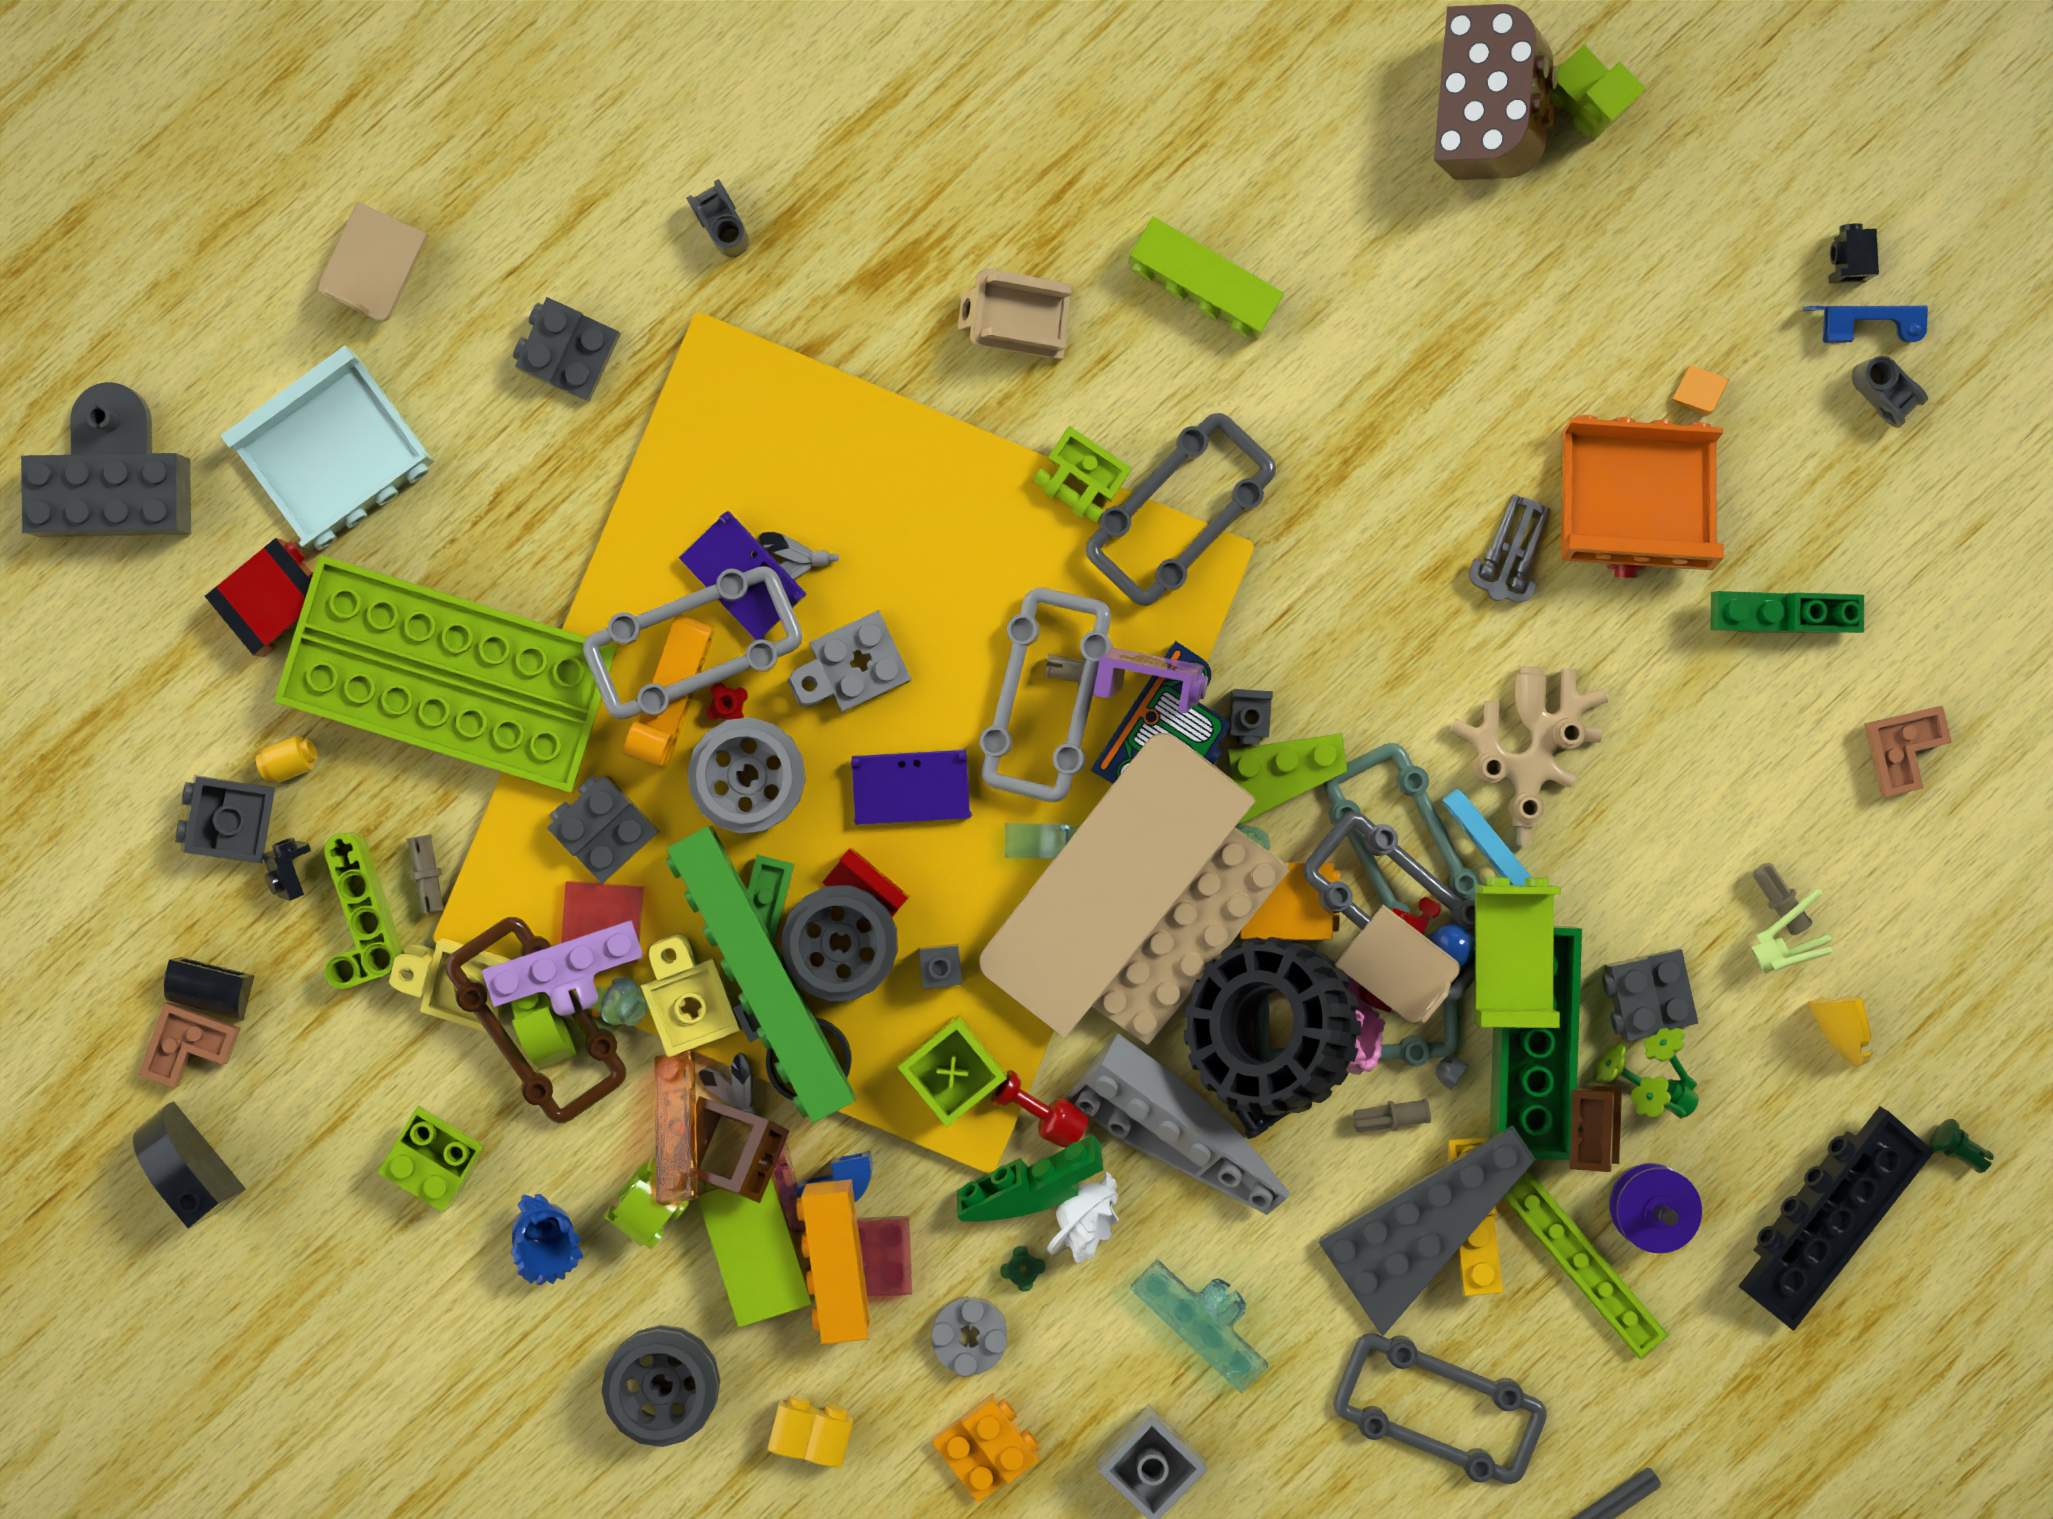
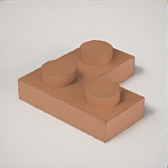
(1895, 743)
(182, 1034)

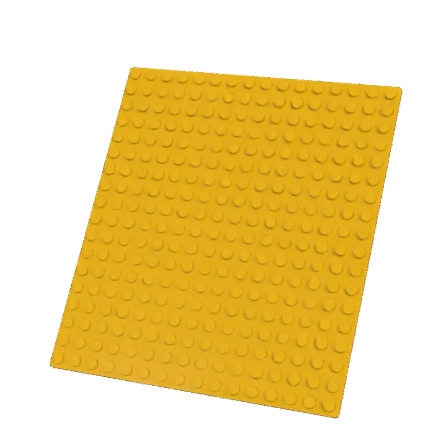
(946, 544)

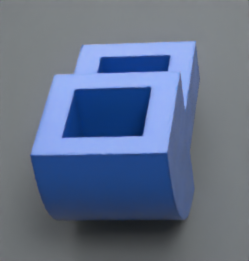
(854, 1167)

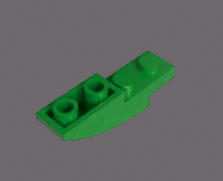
(1787, 612)
(1024, 1190)

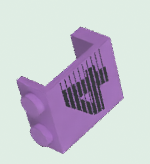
(1115, 662)

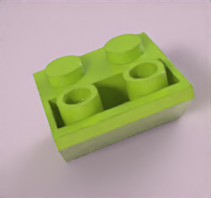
(432, 1159)

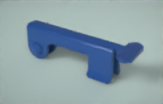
(1839, 320)

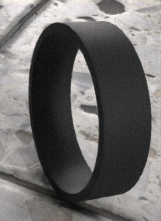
(769, 1067)

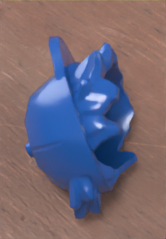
(544, 1241)

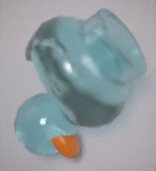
(620, 1003)

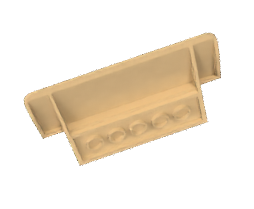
(1137, 897)

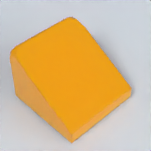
(1700, 390)

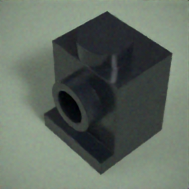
(1854, 254)

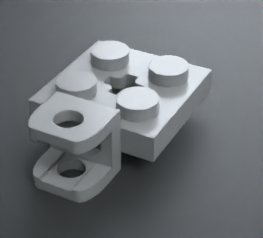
(832, 668)

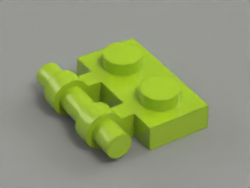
(1089, 465)

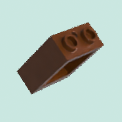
(763, 1143)

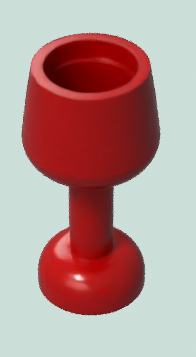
(1059, 1121)

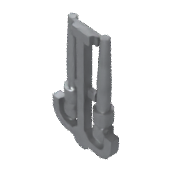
(1498, 589)

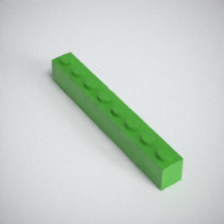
(761, 974)

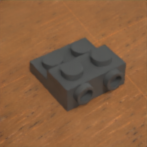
(565, 349)
(225, 819)
(601, 827)
(1649, 994)

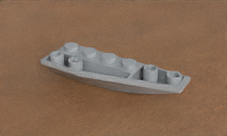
(1173, 1124)

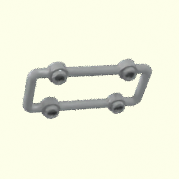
(626, 628)
(1068, 757)

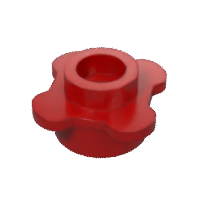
(720, 694)

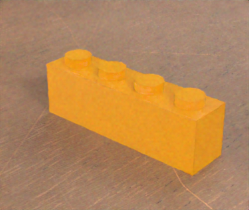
(835, 1261)

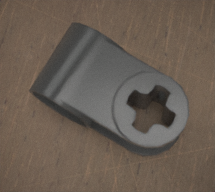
(717, 215)
(1895, 393)

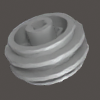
(706, 772)

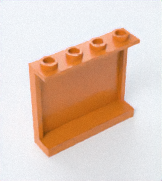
(1640, 493)

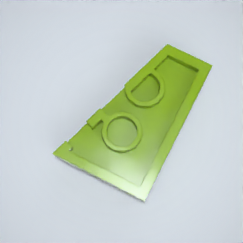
(1286, 769)

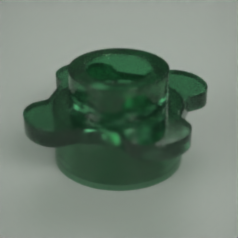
(1022, 1279)

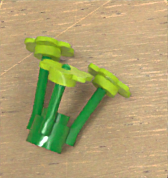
(1658, 1093)

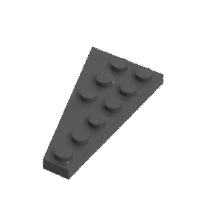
(1408, 1238)

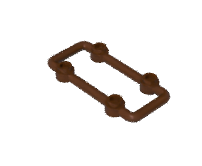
(535, 1087)

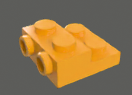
(987, 1447)

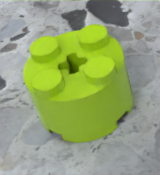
(638, 1212)

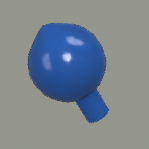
(1456, 942)

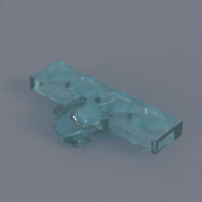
(1203, 1321)

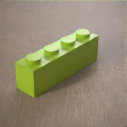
(1204, 278)

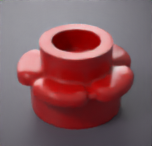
(1625, 571)

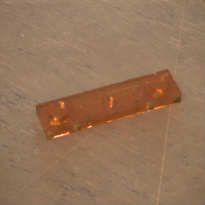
(675, 1128)

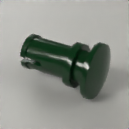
(1956, 1143)

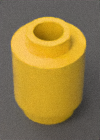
(286, 759)

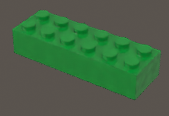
(1539, 1066)

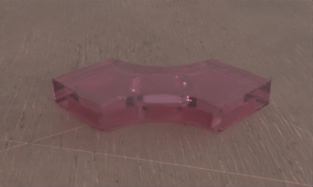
(787, 1186)

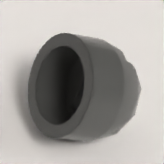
(1450, 1071)

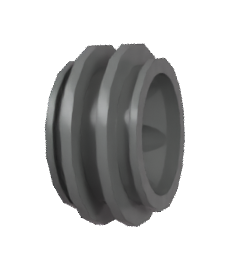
(799, 946)
(626, 1406)

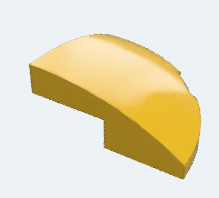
(1844, 1026)

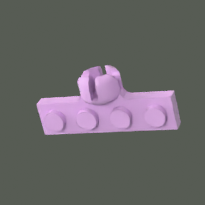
(564, 968)

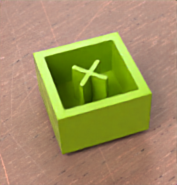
(952, 1070)

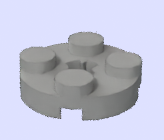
(947, 1332)

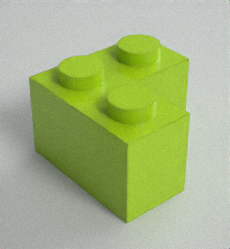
(1593, 92)

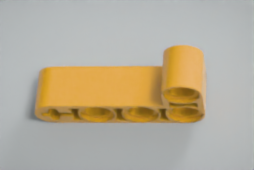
(683, 656)

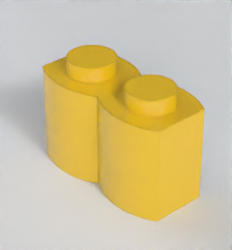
(811, 1432)

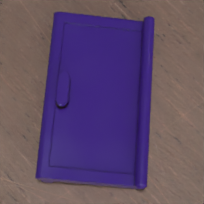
(730, 547)
(919, 789)

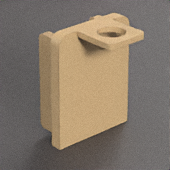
(372, 262)
(1017, 313)
(1400, 966)

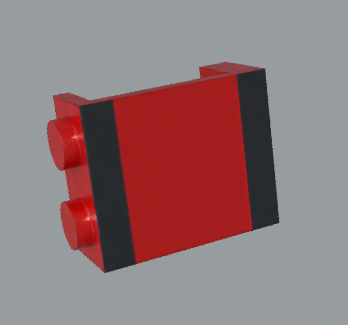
(264, 595)

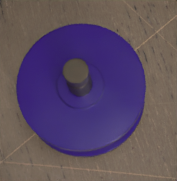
(1655, 1208)

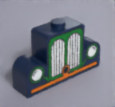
(1156, 713)

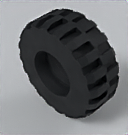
(1321, 1034)

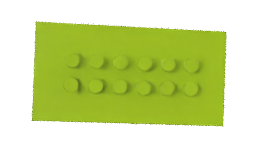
(443, 674)

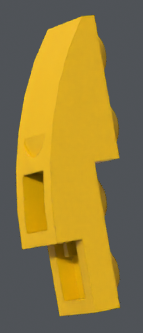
(1479, 1253)

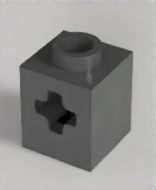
(940, 966)

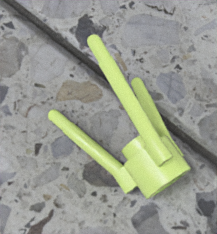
(1774, 953)

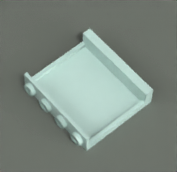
(329, 448)

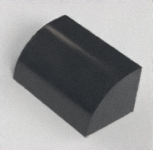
(207, 987)

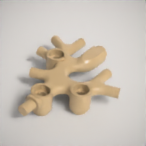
(1547, 730)

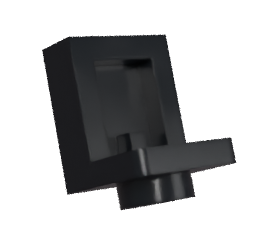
(282, 874)

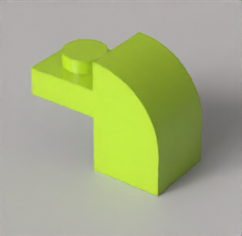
(541, 1030)

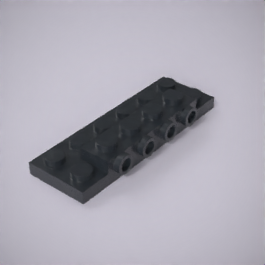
(1832, 1215)

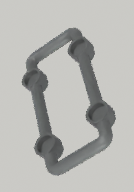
(1172, 572)
(1382, 841)
(1477, 1461)

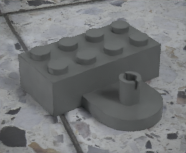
(110, 478)

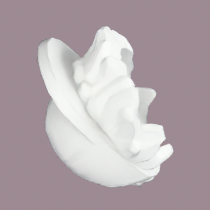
(1086, 1219)

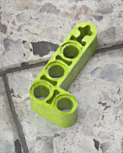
(355, 908)

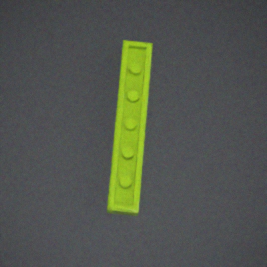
(1584, 1265)

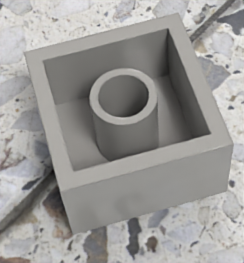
(1151, 1464)

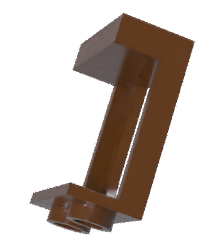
(1599, 1115)

